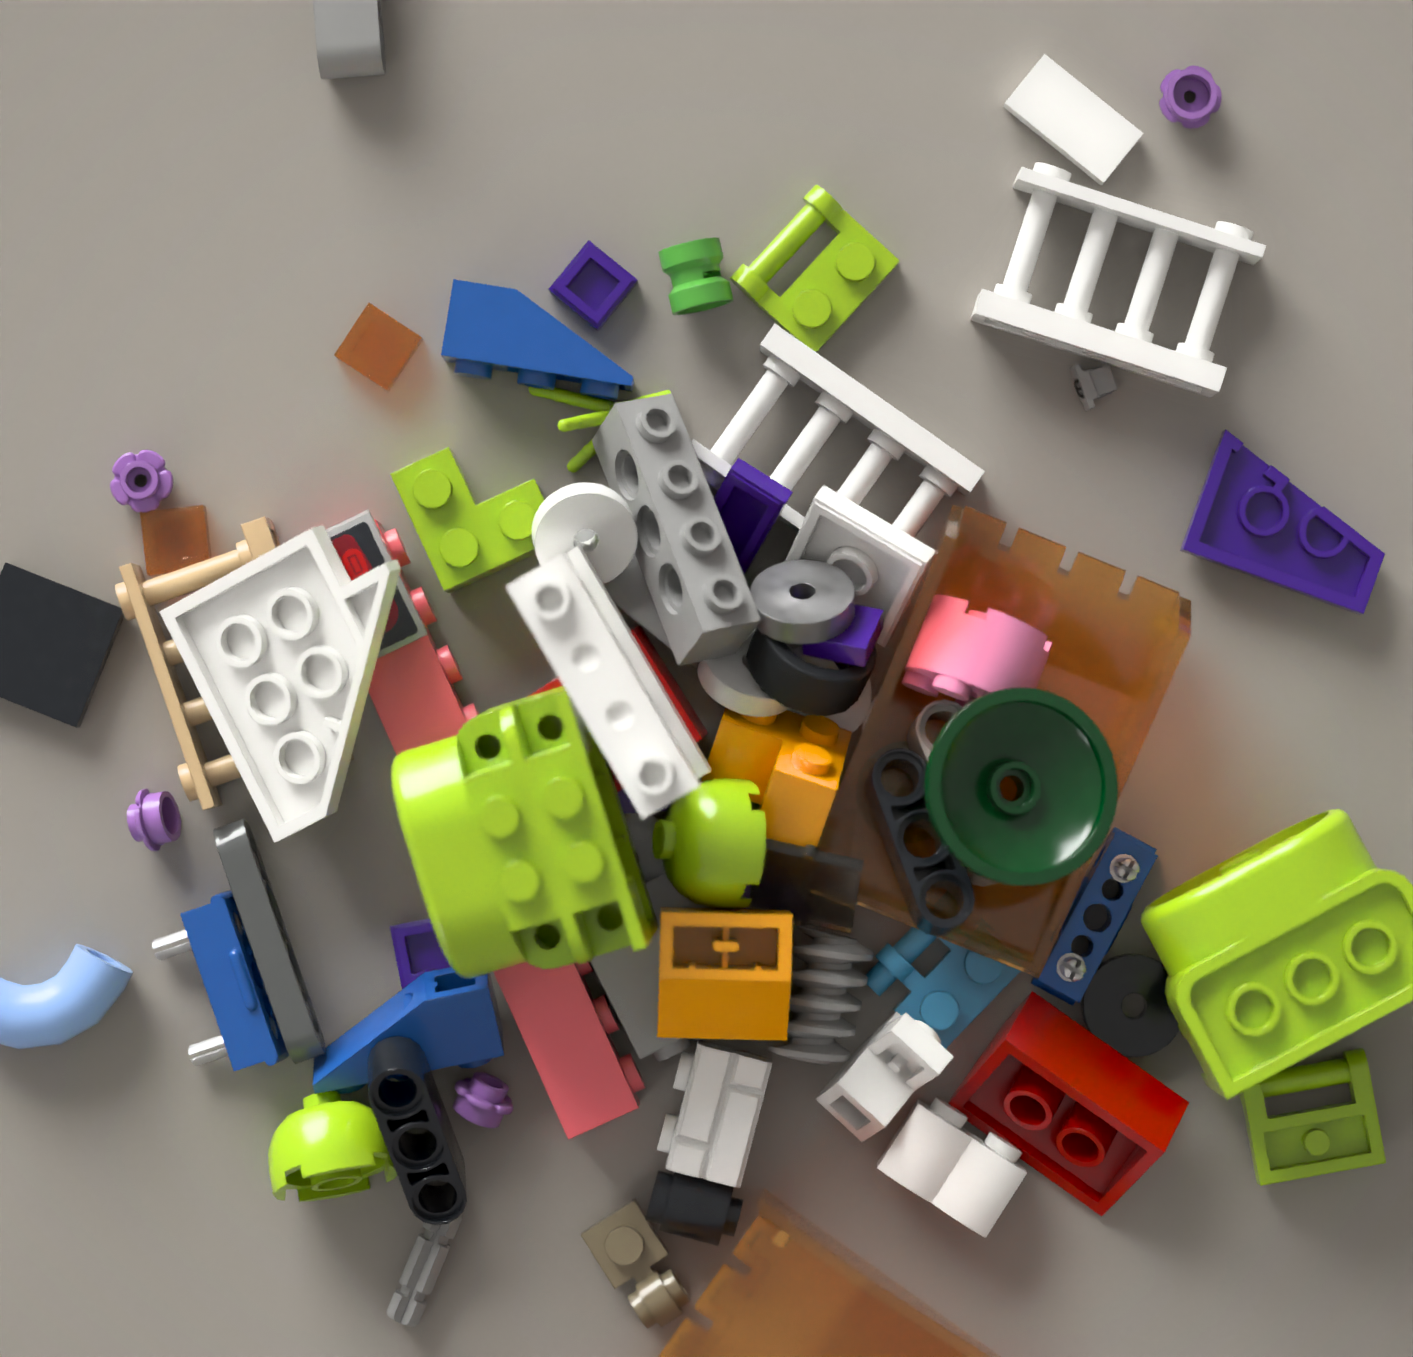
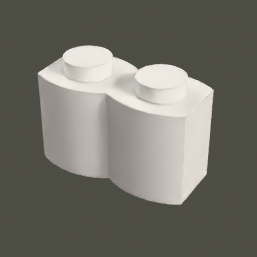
(952, 1166)

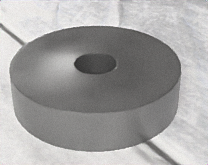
(803, 601)

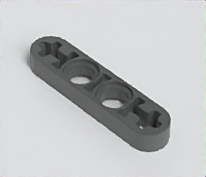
(269, 941)

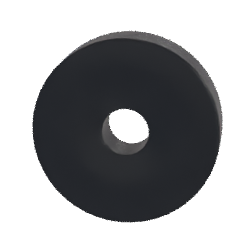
(1103, 1005)

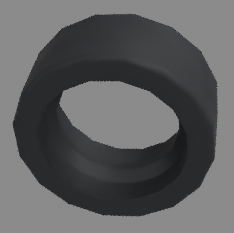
(802, 684)

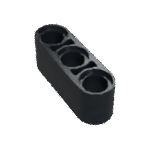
(913, 873)
(414, 1105)

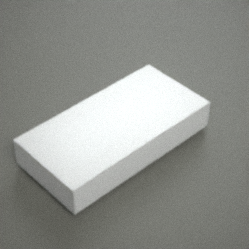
(1073, 119)

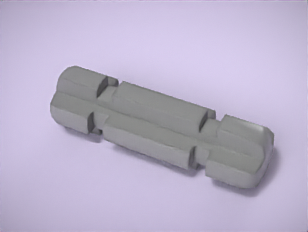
(421, 1272)

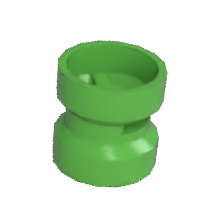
(695, 276)

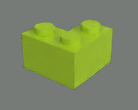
(458, 534)

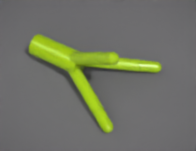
(582, 421)

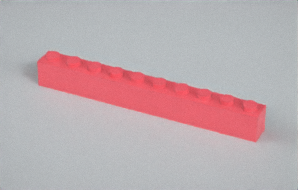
(554, 1006)

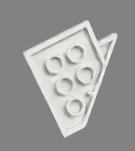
(287, 670)

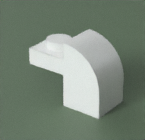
(884, 1074)

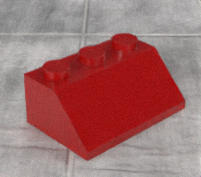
(1069, 1104)

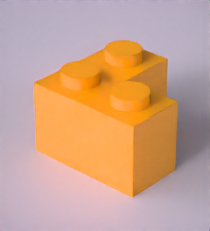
(791, 762)

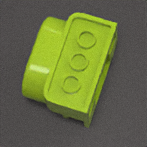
(522, 840)
(1283, 950)

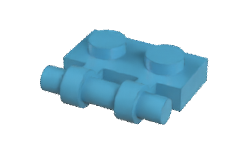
(949, 993)

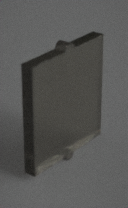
(810, 883)

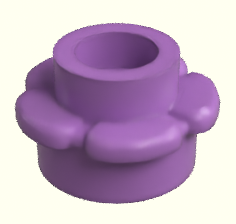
(1199, 82)
(158, 483)
(154, 819)
(482, 1100)

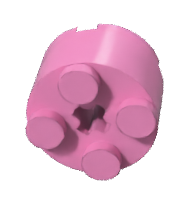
(973, 652)

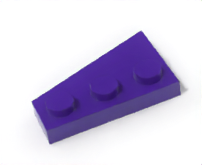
(1275, 532)

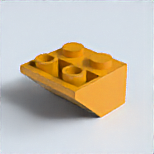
(724, 973)

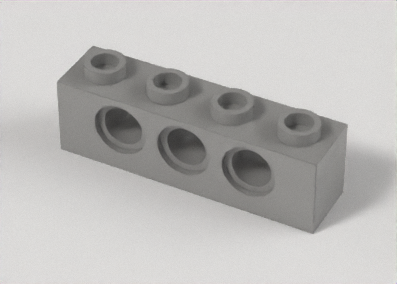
(679, 529)

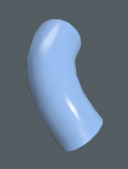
(63, 1004)

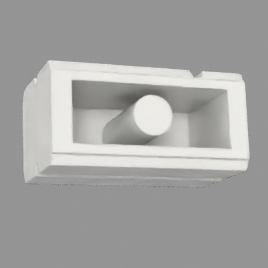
(716, 1113)

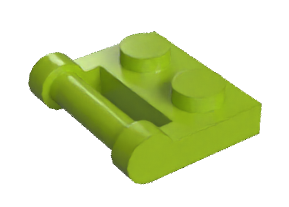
(830, 285)
(1314, 1138)

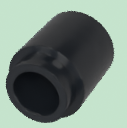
(693, 1207)

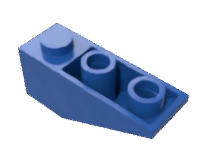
(510, 333)
(440, 1011)

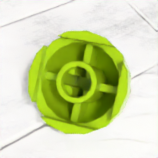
(713, 843)
(327, 1150)

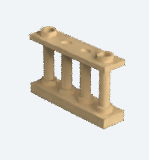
(138, 601)

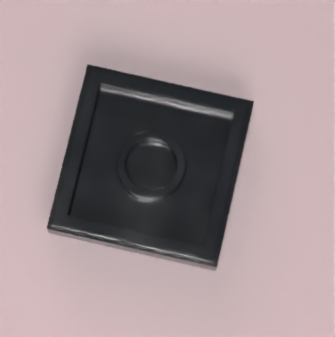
(52, 644)

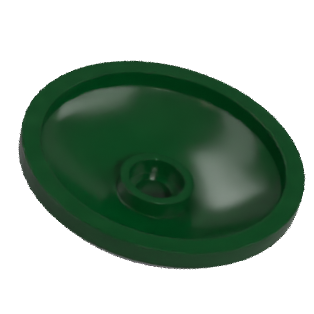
(1061, 781)

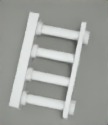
(1131, 342)
(838, 401)
(610, 681)

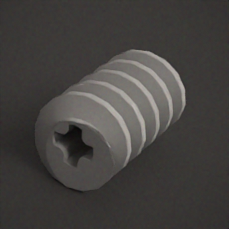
(824, 997)

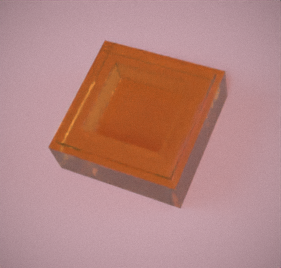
(378, 347)
(175, 538)

